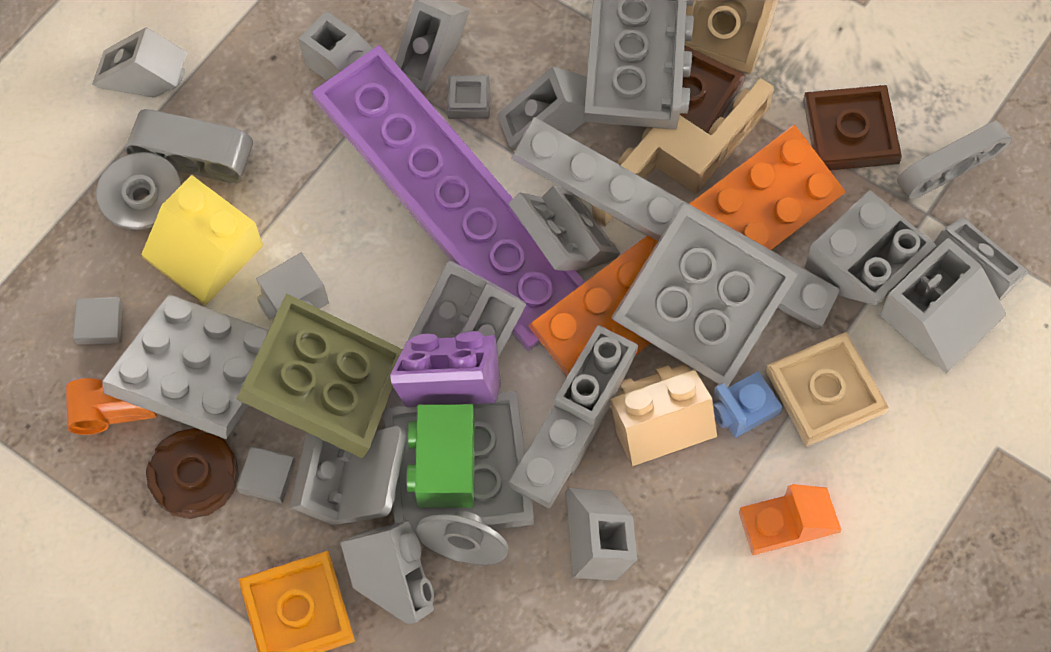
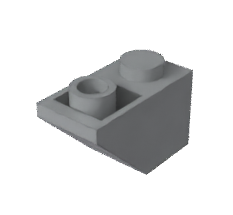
(599, 534)
(389, 571)

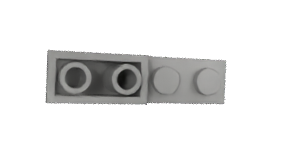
(575, 417)

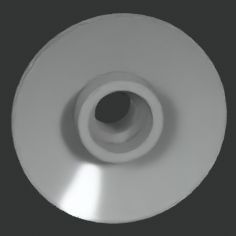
(130, 178)
(462, 538)

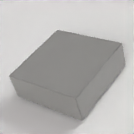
(468, 96)
(98, 321)
(266, 474)

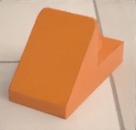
(788, 520)

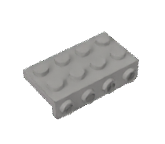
(638, 62)

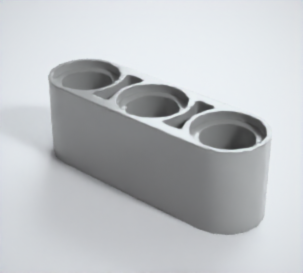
(191, 144)

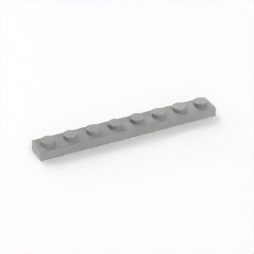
(647, 206)

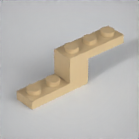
(691, 153)

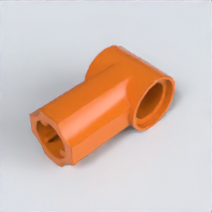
(92, 410)

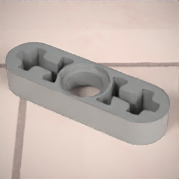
(954, 160)

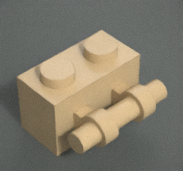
(662, 413)

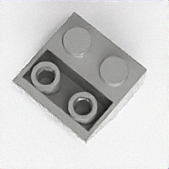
(868, 251)
(944, 305)

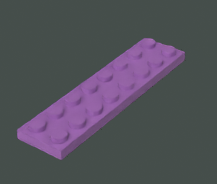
(441, 183)

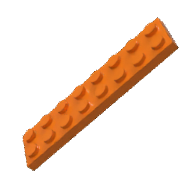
(760, 199)

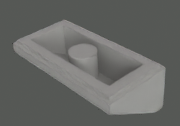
(999, 267)

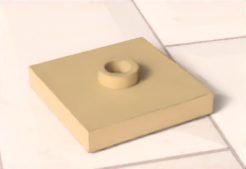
(826, 389)

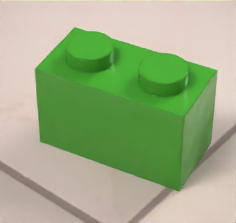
(443, 456)

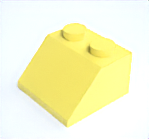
(200, 240)

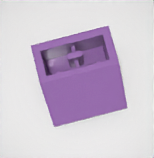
(447, 370)

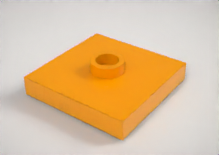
(297, 607)

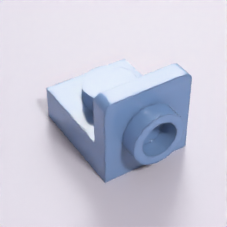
(745, 404)

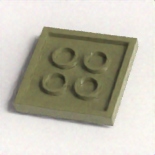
(322, 376)

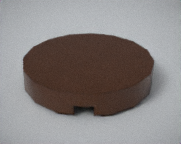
(192, 473)

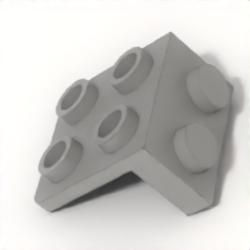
(345, 487)

